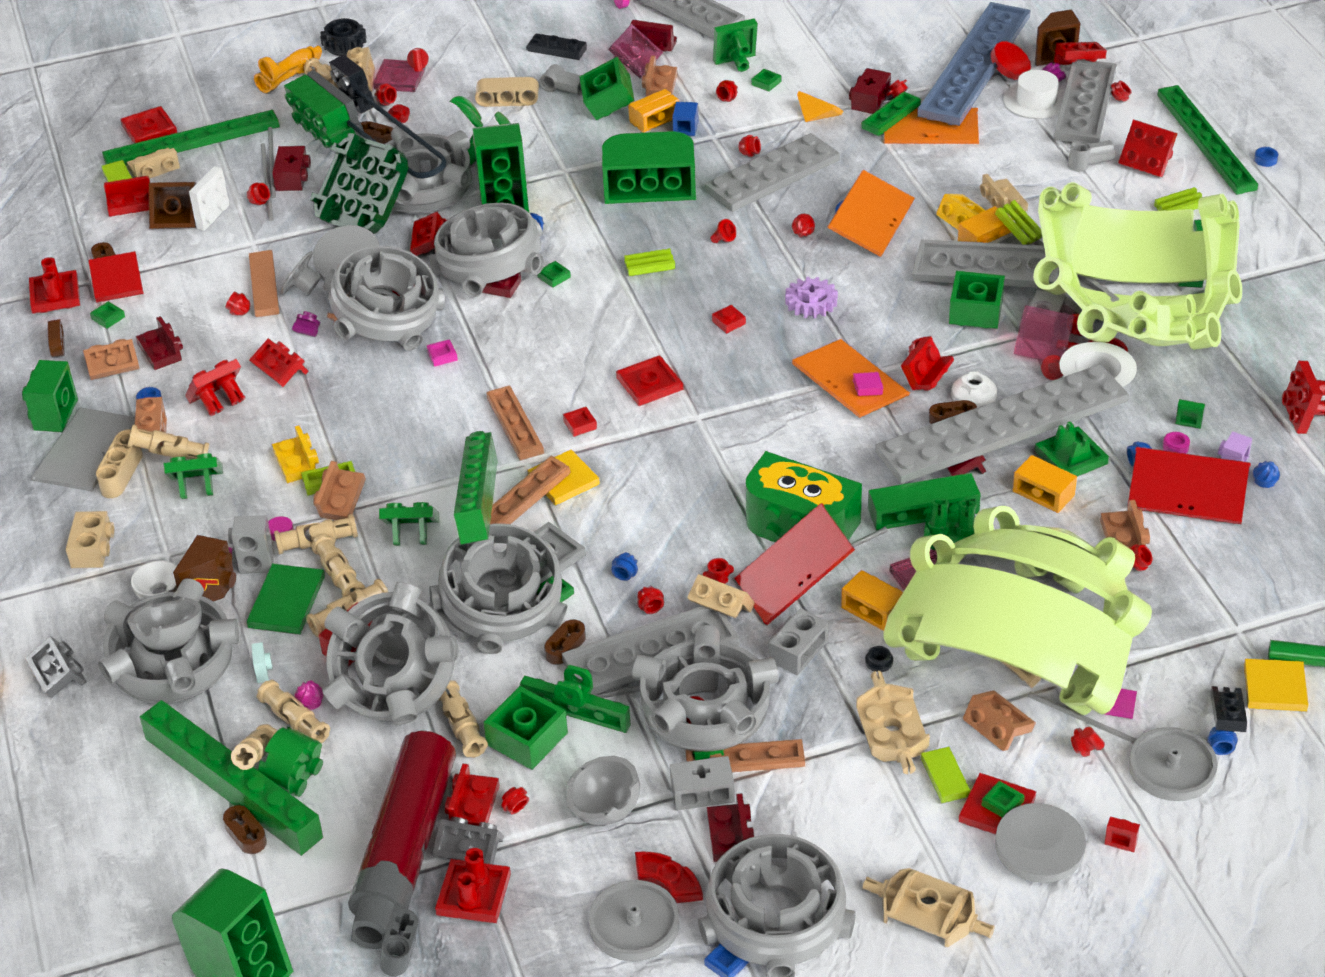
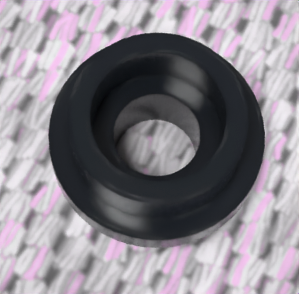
(879, 659)

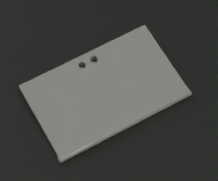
(81, 449)

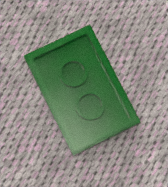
(286, 598)

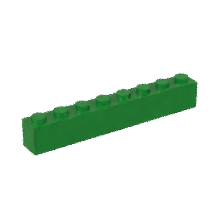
(476, 488)
(212, 764)

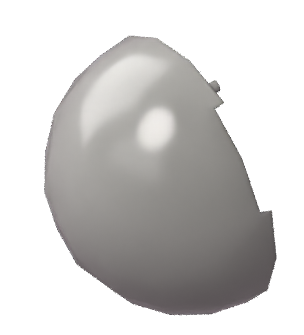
(166, 623)
(394, 648)
(603, 790)

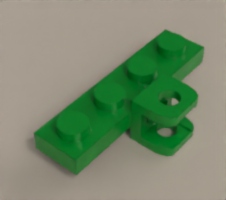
(575, 698)

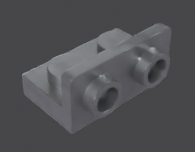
(55, 666)
(458, 836)

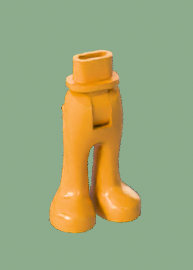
(275, 73)

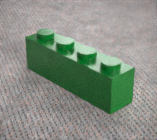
(911, 502)

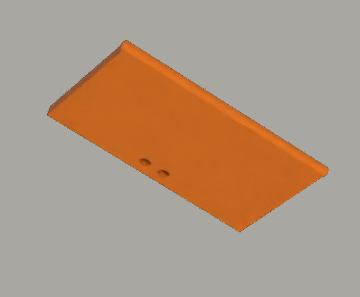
(923, 131)
(871, 213)
(833, 370)

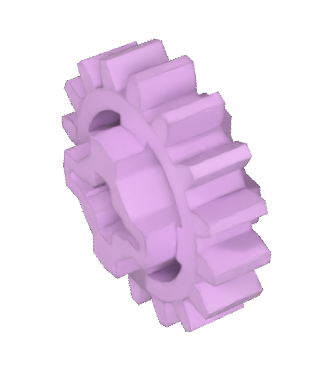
(811, 297)

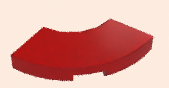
(669, 875)

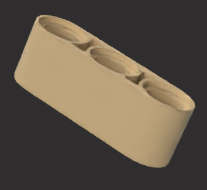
(516, 95)
(118, 465)

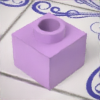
(1236, 447)

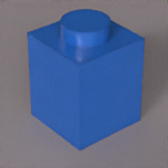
(686, 118)

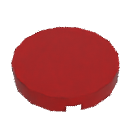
(1010, 59)

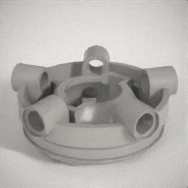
(438, 191)
(475, 256)
(372, 313)
(477, 613)
(696, 669)
(420, 670)
(177, 678)
(798, 935)

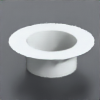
(1035, 95)
(1111, 357)

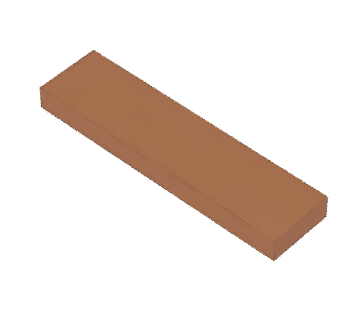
(264, 283)
(515, 423)
(529, 491)
(762, 755)

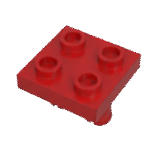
(1148, 148)
(53, 289)
(206, 383)
(1304, 397)
(473, 889)

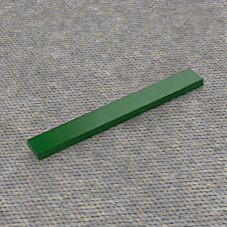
(196, 137)
(1207, 140)

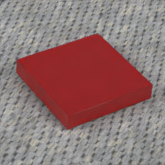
(148, 125)
(115, 276)
(649, 380)
(978, 816)

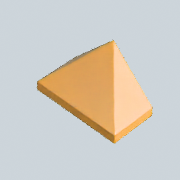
(816, 108)

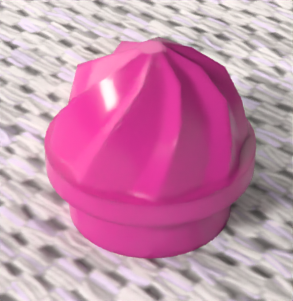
(309, 694)

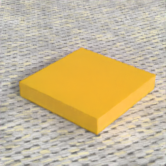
(577, 482)
(1275, 685)

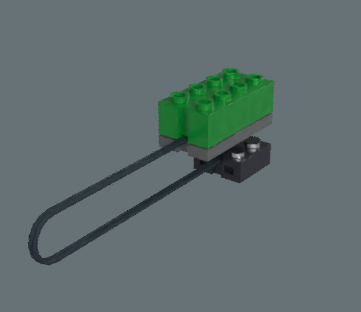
(331, 111)

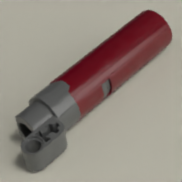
(398, 849)

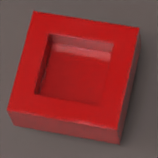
(728, 319)
(580, 421)
(1122, 834)

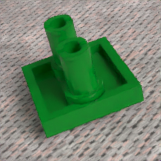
(735, 43)
(954, 526)

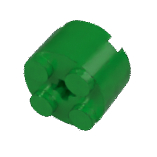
(291, 760)

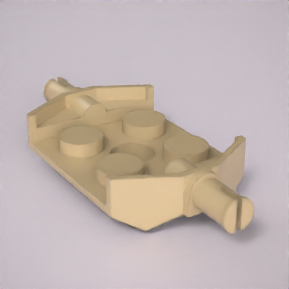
(892, 706)
(948, 918)

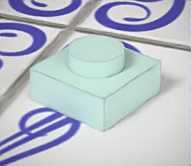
(261, 661)

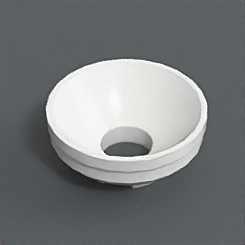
(979, 394)
(152, 576)

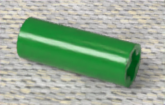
(1291, 651)

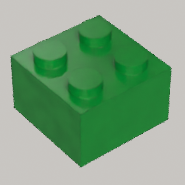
(606, 88)
(976, 299)
(50, 395)
(526, 727)

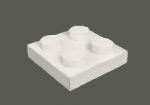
(209, 198)

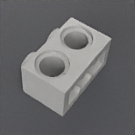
(252, 544)
(798, 641)

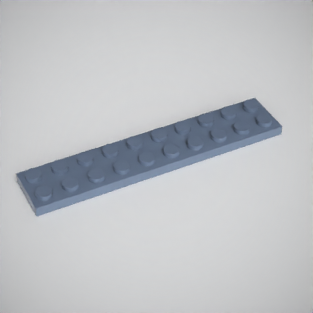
(972, 64)

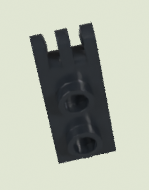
(557, 46)
(1228, 709)

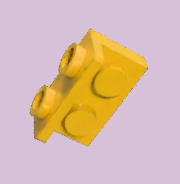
(957, 208)
(295, 455)

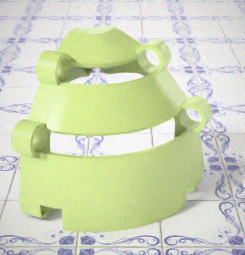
(1141, 249)
(1019, 617)

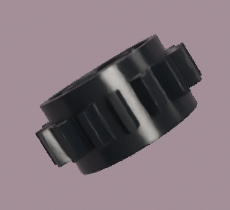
(342, 35)

